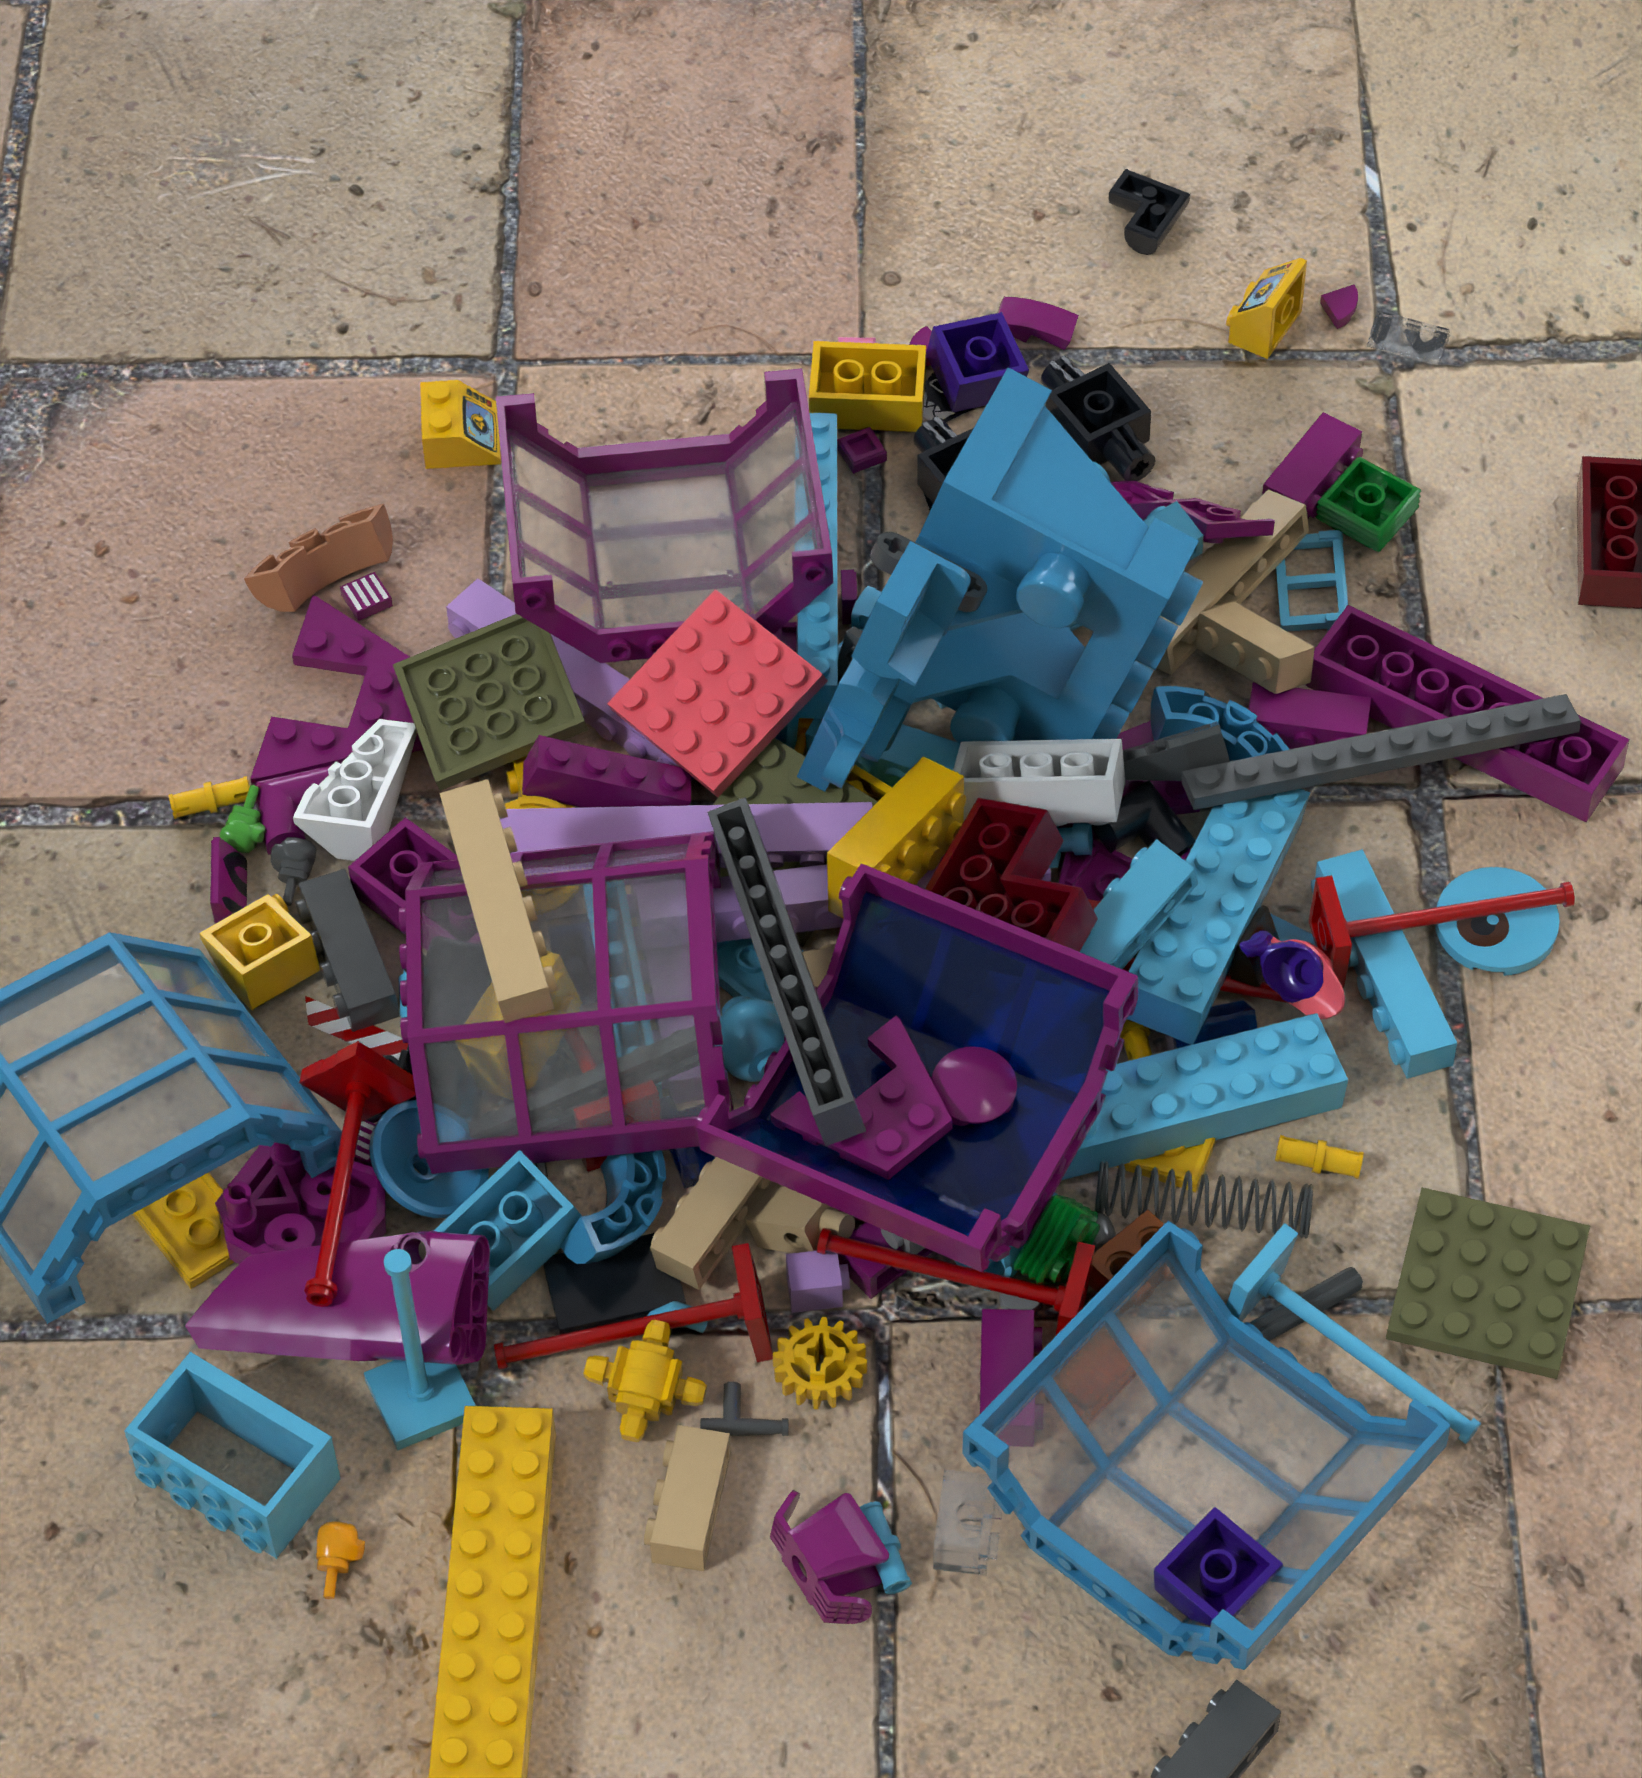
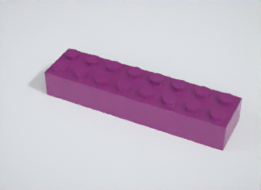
(1422, 683)

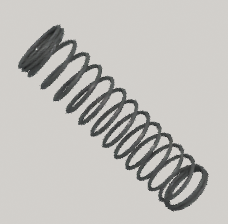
(1306, 1197)

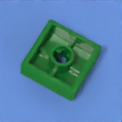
(1368, 504)
(1054, 1239)

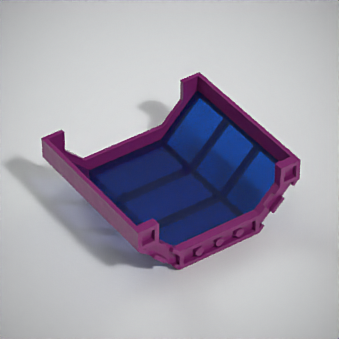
(954, 986)

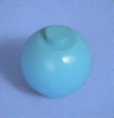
(749, 1036)

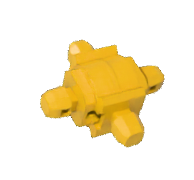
(645, 1380)

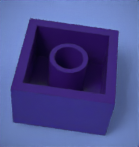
(972, 359)

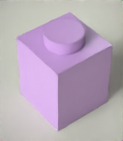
(816, 1280)

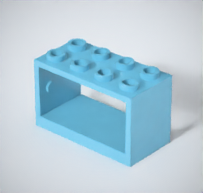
(254, 1418)

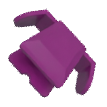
(837, 1554)

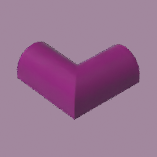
(279, 801)

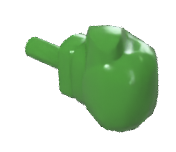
(243, 825)

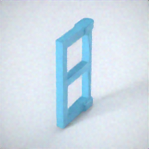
(1323, 539)

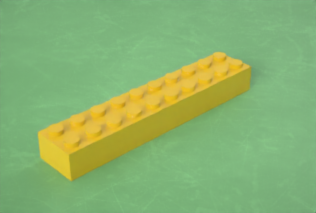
(494, 1594)

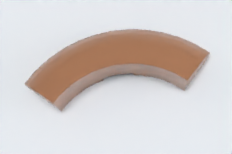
(322, 558)

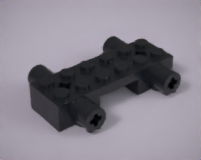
(1092, 407)

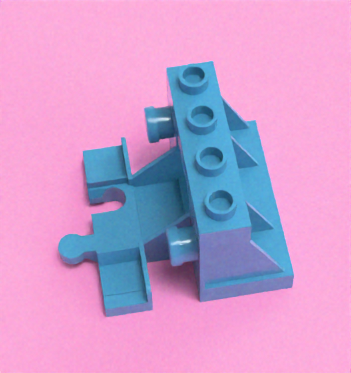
(1053, 552)

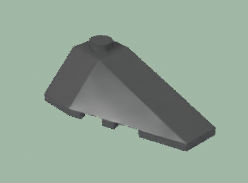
(1171, 755)

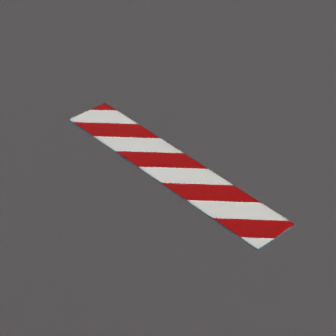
(327, 1020)

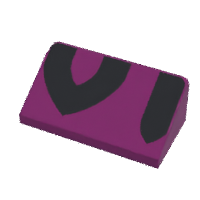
(228, 880)

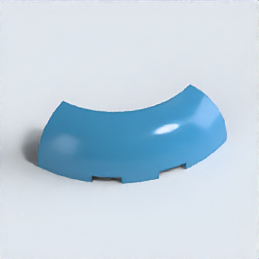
(1185, 708)
(632, 1204)

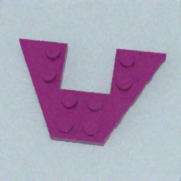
(1210, 518)
(340, 645)

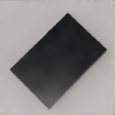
(609, 1289)

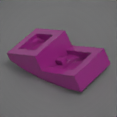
(1038, 319)

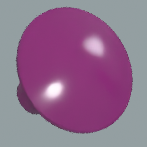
(975, 1085)

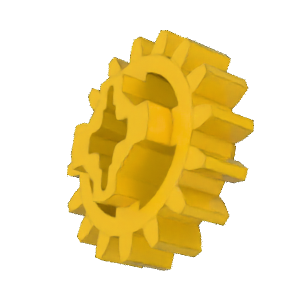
(799, 1355)

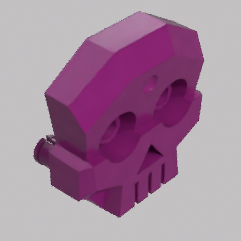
(280, 1200)

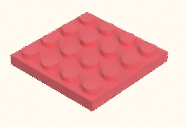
(717, 692)

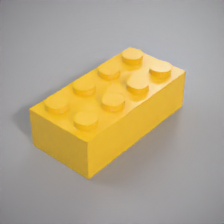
(903, 830)

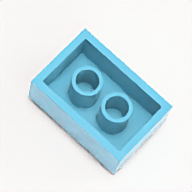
(520, 1218)

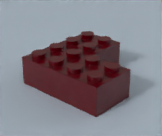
(1609, 532)
(1000, 868)

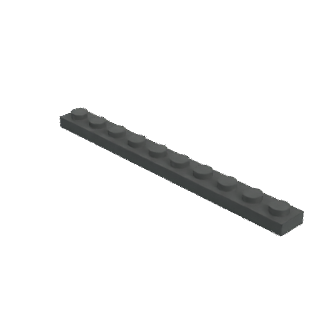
(1380, 751)

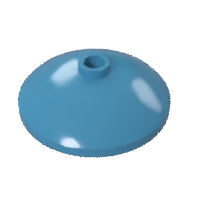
(396, 1155)

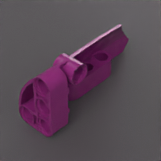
(266, 1309)

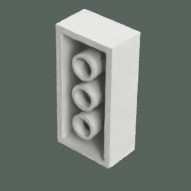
(1067, 777)

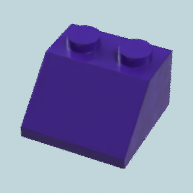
(1214, 1569)

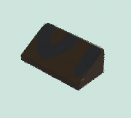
(1249, 969)

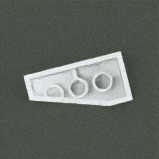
(361, 793)

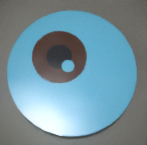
(1501, 941)

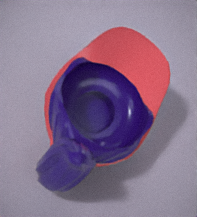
(1298, 973)

